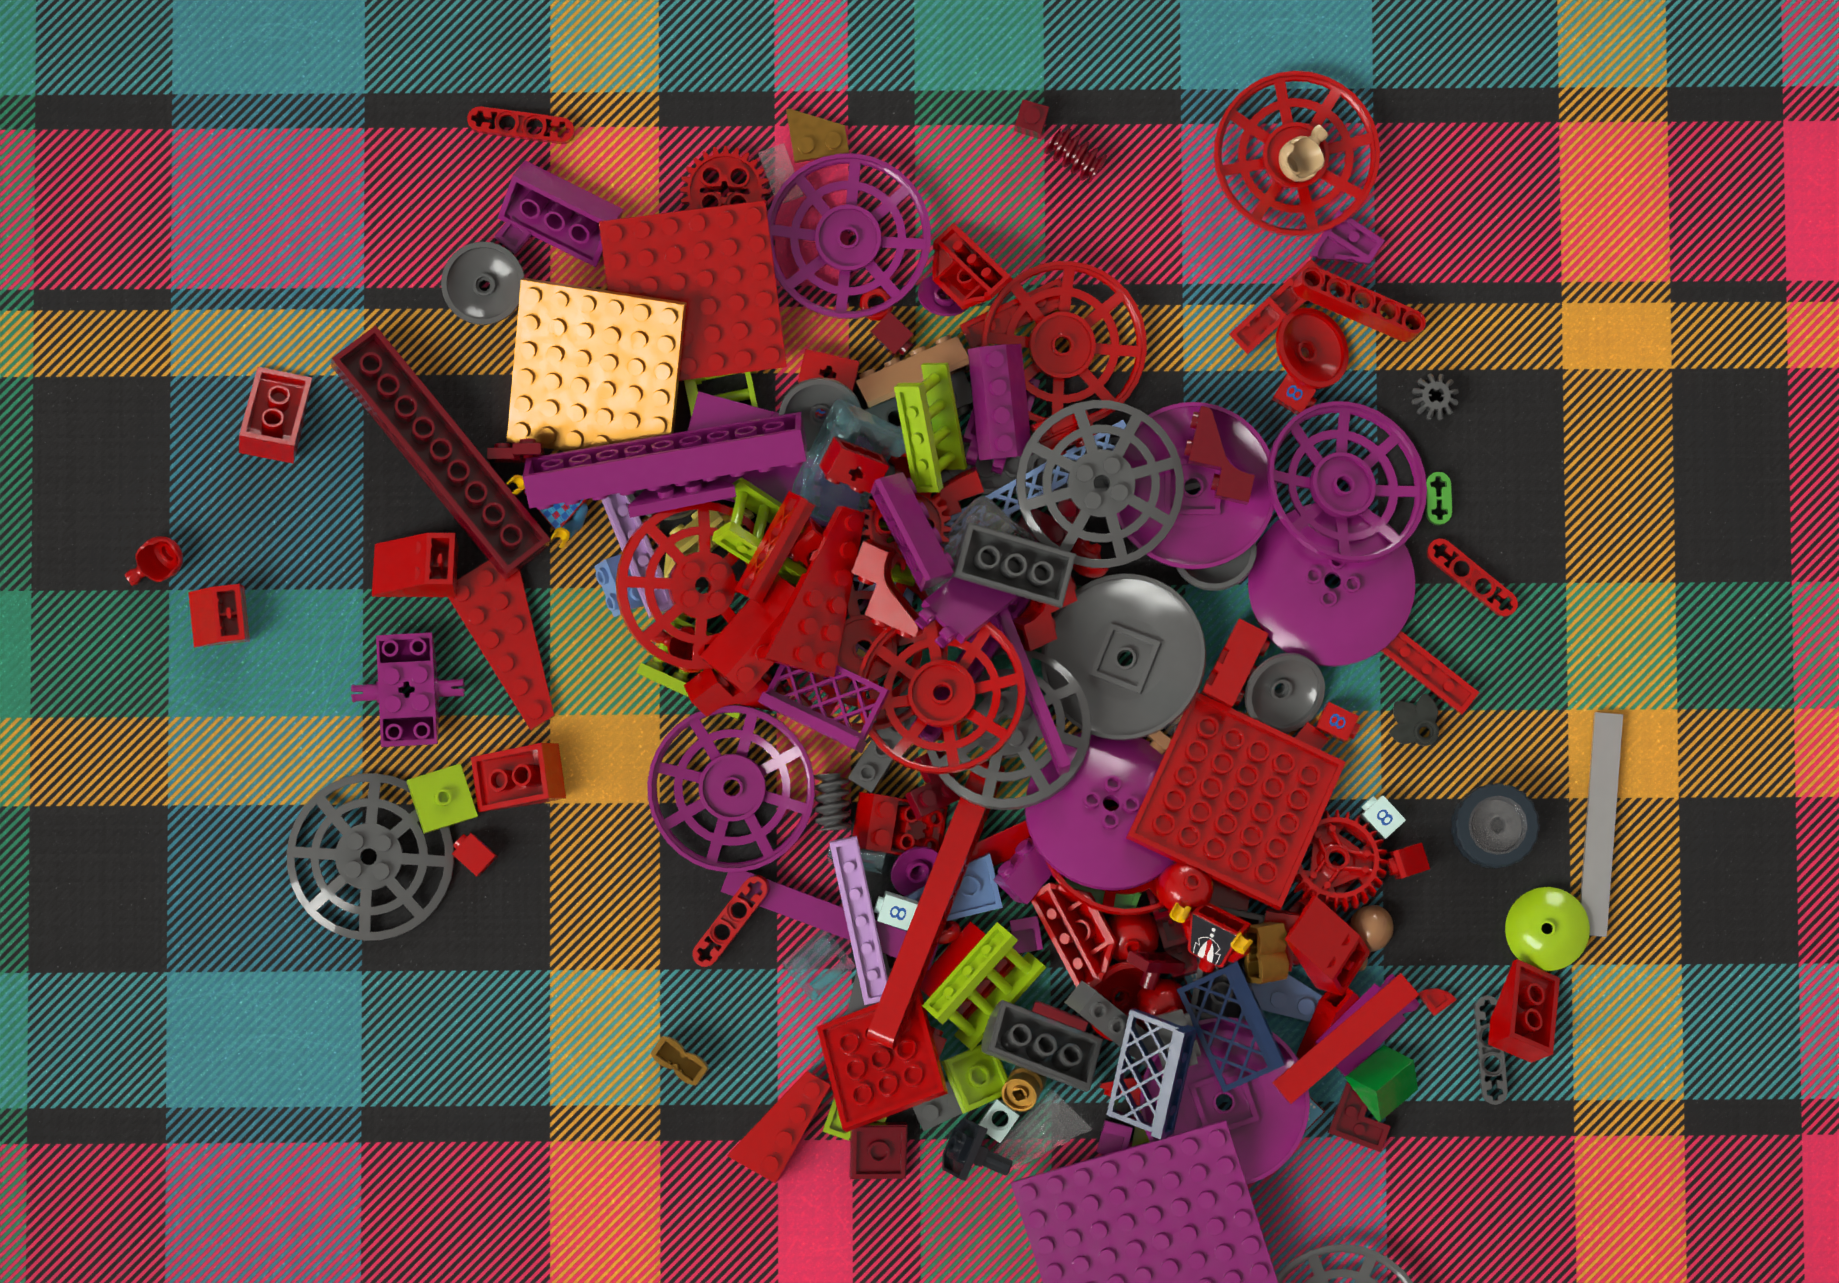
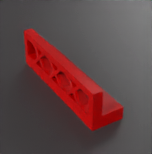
(775, 547)

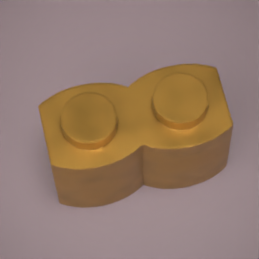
(1267, 957)
(673, 1055)

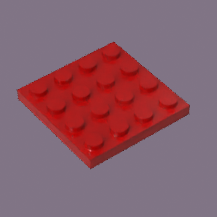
(878, 1080)

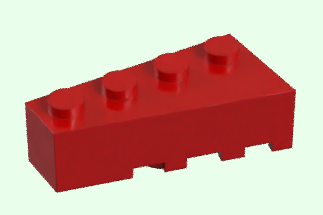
(777, 1134)

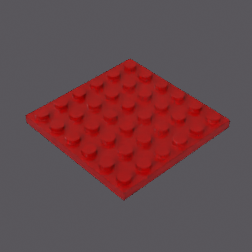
(717, 265)
(1236, 800)

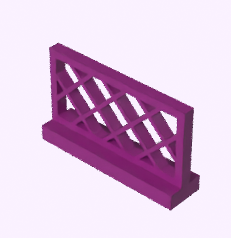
(820, 722)

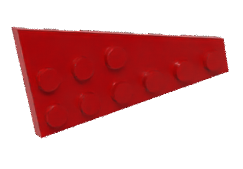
(817, 609)
(504, 631)

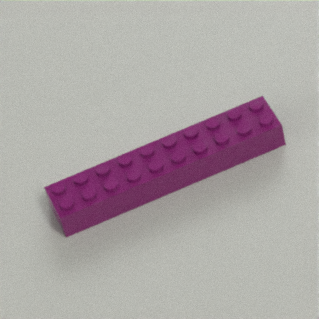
(665, 460)

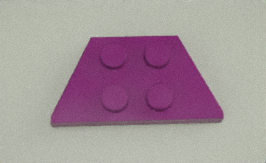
(676, 497)

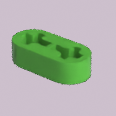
(1445, 498)

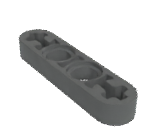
(1484, 1051)

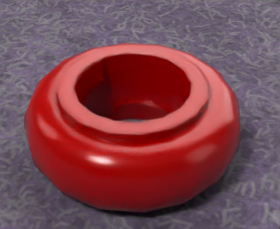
(864, 300)
(950, 932)

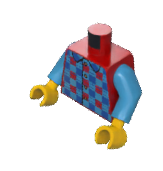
(563, 518)

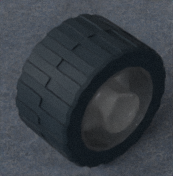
(1495, 825)

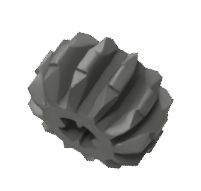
(1434, 387)

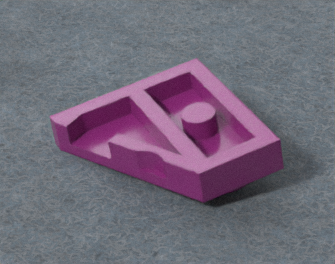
(1347, 243)

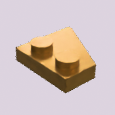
(815, 136)

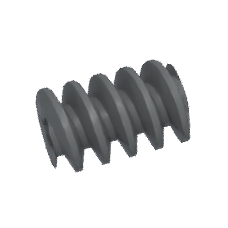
(832, 802)

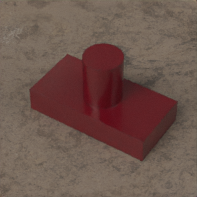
(1153, 965)

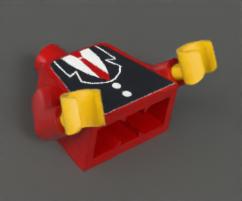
(1213, 935)

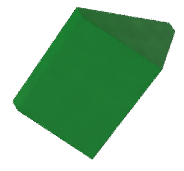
(1384, 1081)

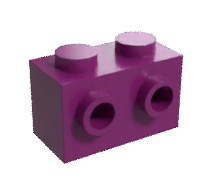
(1023, 873)

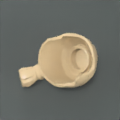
(1302, 155)

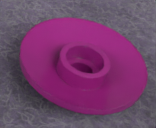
(936, 300)
(908, 880)

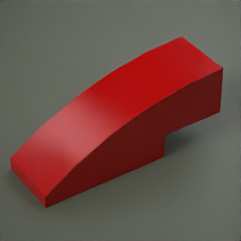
(958, 488)

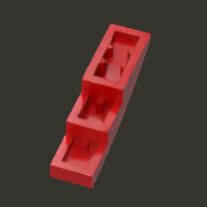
(1269, 314)

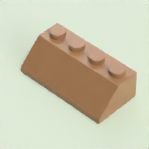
(879, 385)

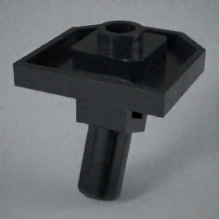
(965, 1149)

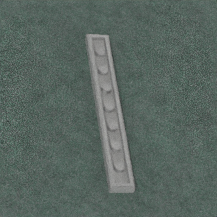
(1601, 820)

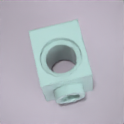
(998, 1132)

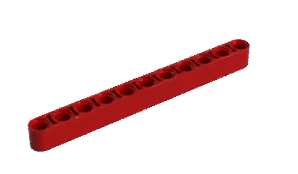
(930, 916)

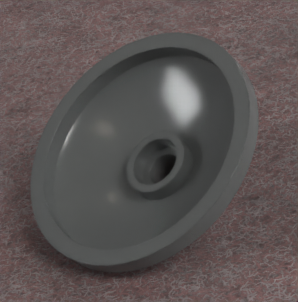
(479, 264)
(814, 395)
(1224, 575)
(1296, 698)

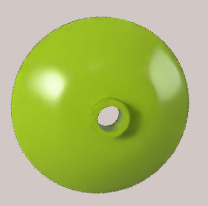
(1568, 935)

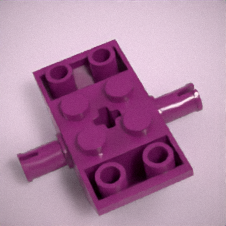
(404, 661)

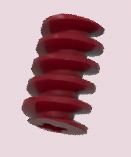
(1075, 154)

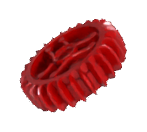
(1358, 863)

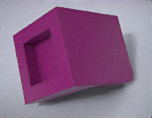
(1027, 934)
(1114, 1137)

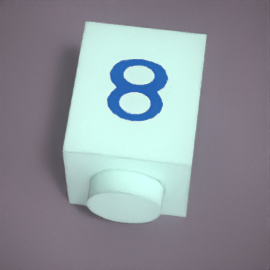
(1381, 816)
(895, 910)

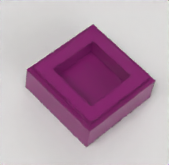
(513, 237)

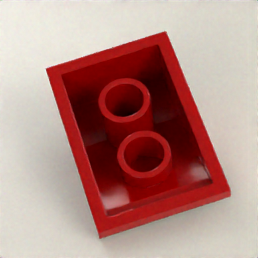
(274, 415)
(518, 777)
(1526, 1013)

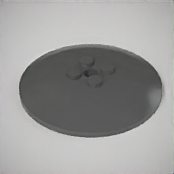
(1135, 617)

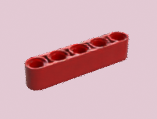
(1347, 307)

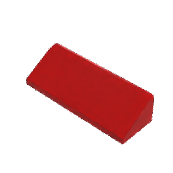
(1003, 844)

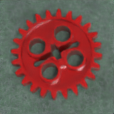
(725, 165)
(877, 534)

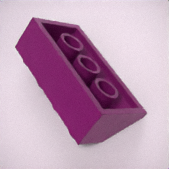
(557, 212)
(999, 400)
(912, 530)

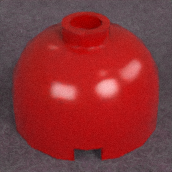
(1185, 886)
(1133, 934)
(1161, 1000)

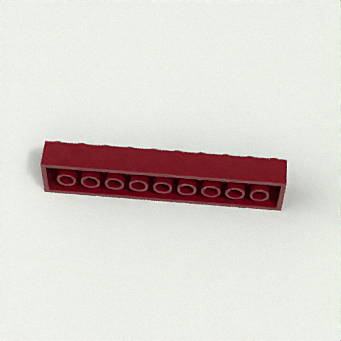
(440, 452)

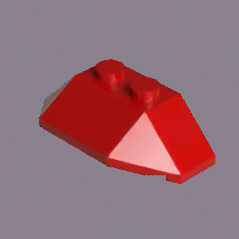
(965, 269)
(1077, 933)

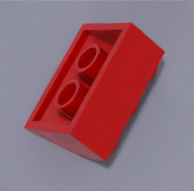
(952, 958)

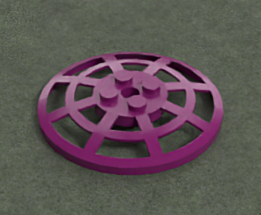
(854, 219)
(1357, 476)
(727, 806)

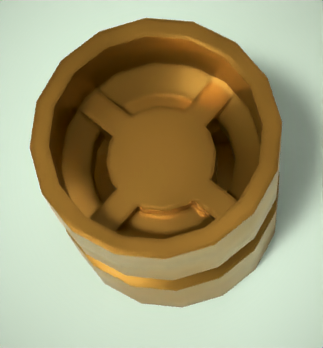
(1022, 1089)

